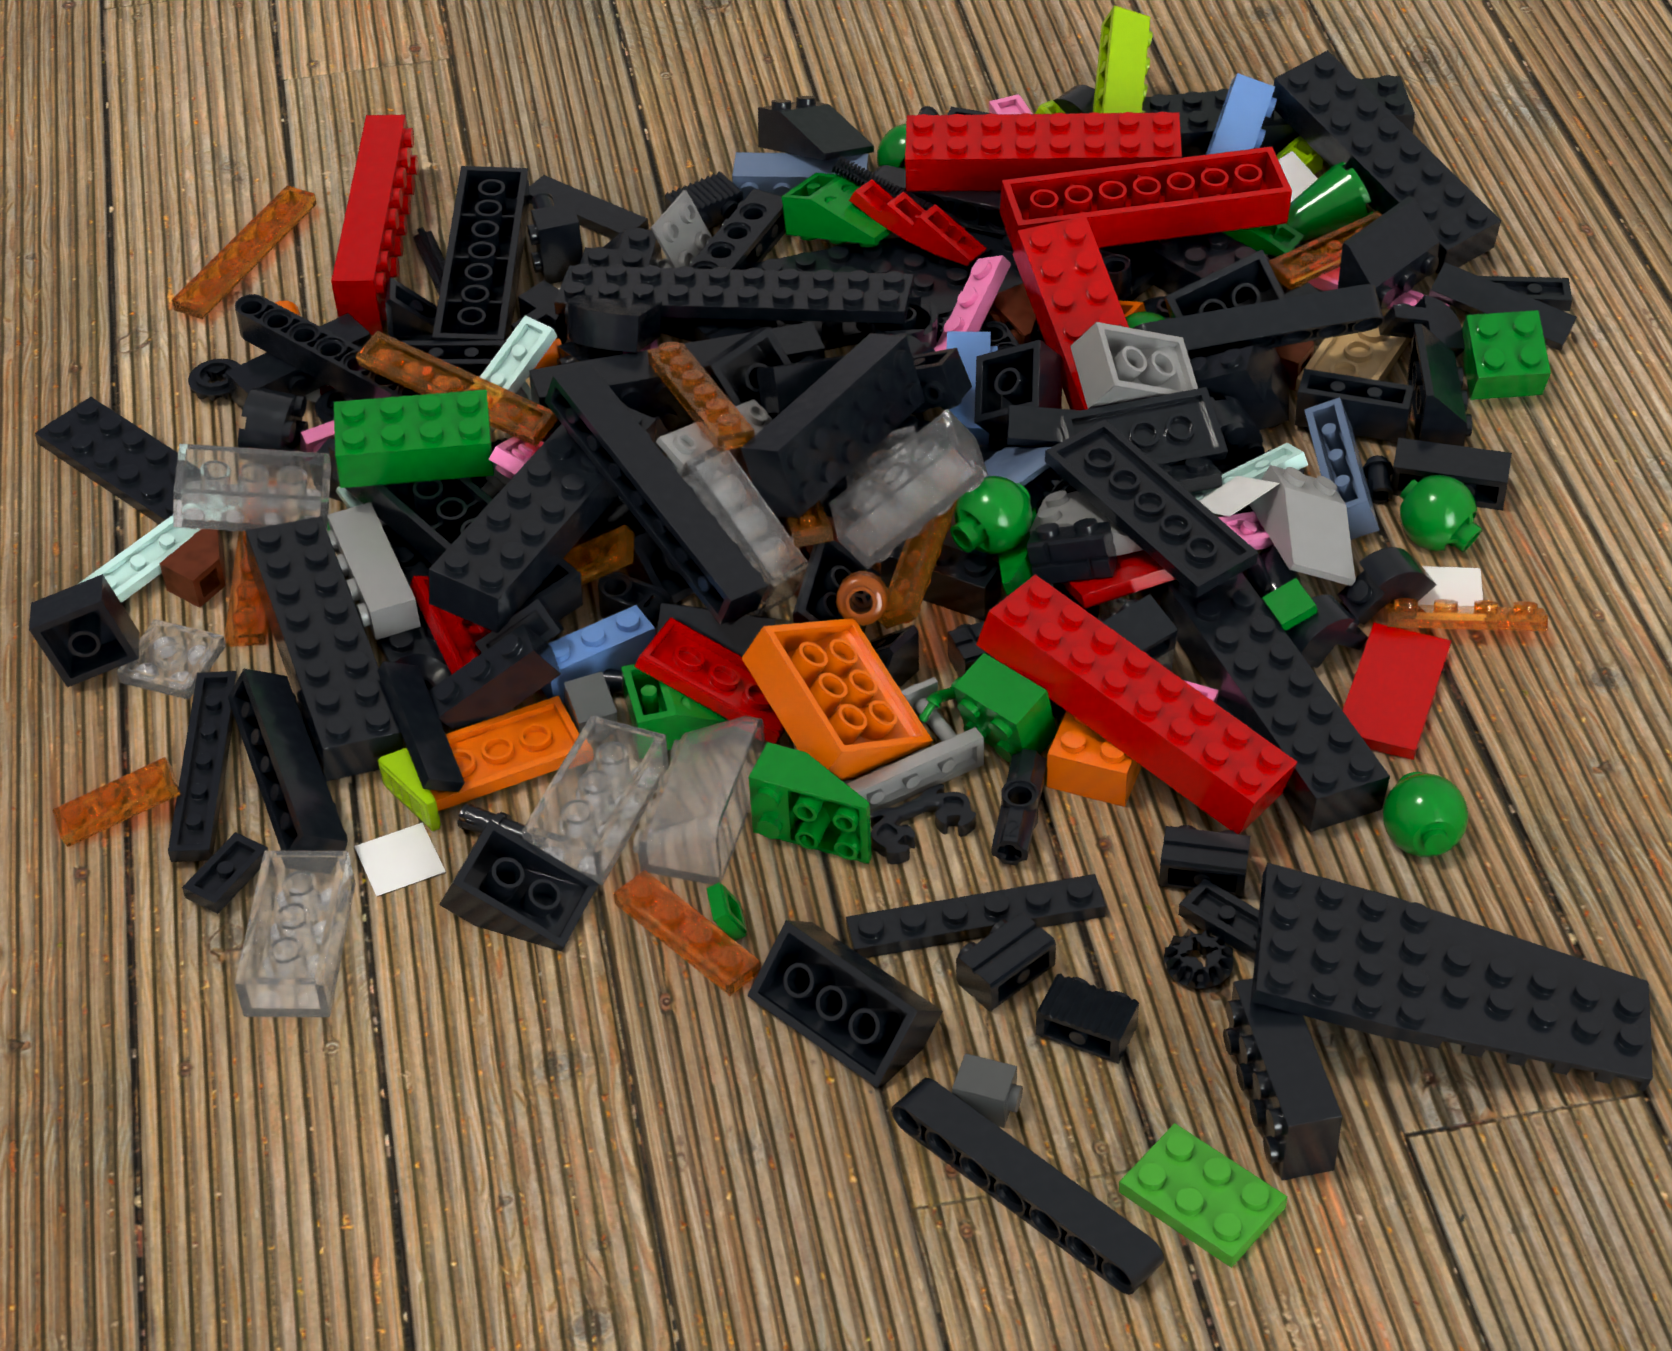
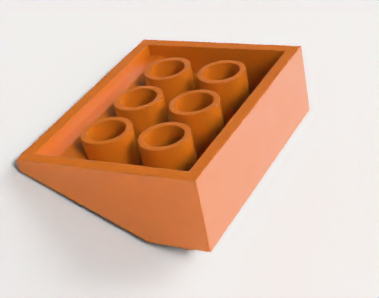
(834, 695)

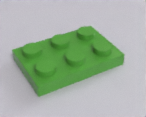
(1203, 1195)

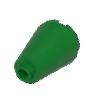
(1329, 203)

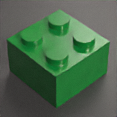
(1505, 355)
(1005, 708)

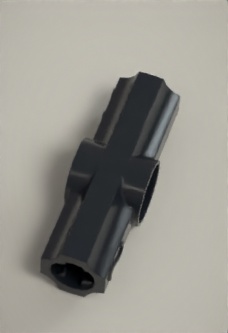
(1019, 807)

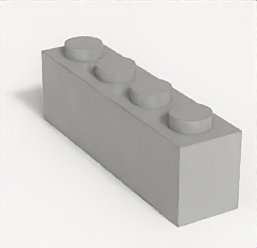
(372, 571)

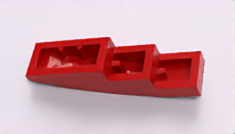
(926, 229)

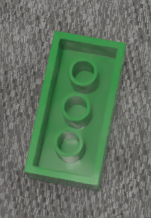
(413, 438)

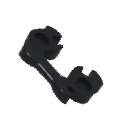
(895, 841)

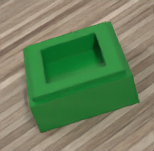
(1290, 604)
(726, 911)

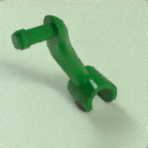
(935, 700)

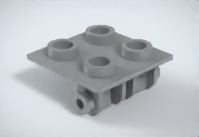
(680, 232)

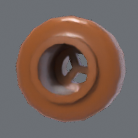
(863, 611)

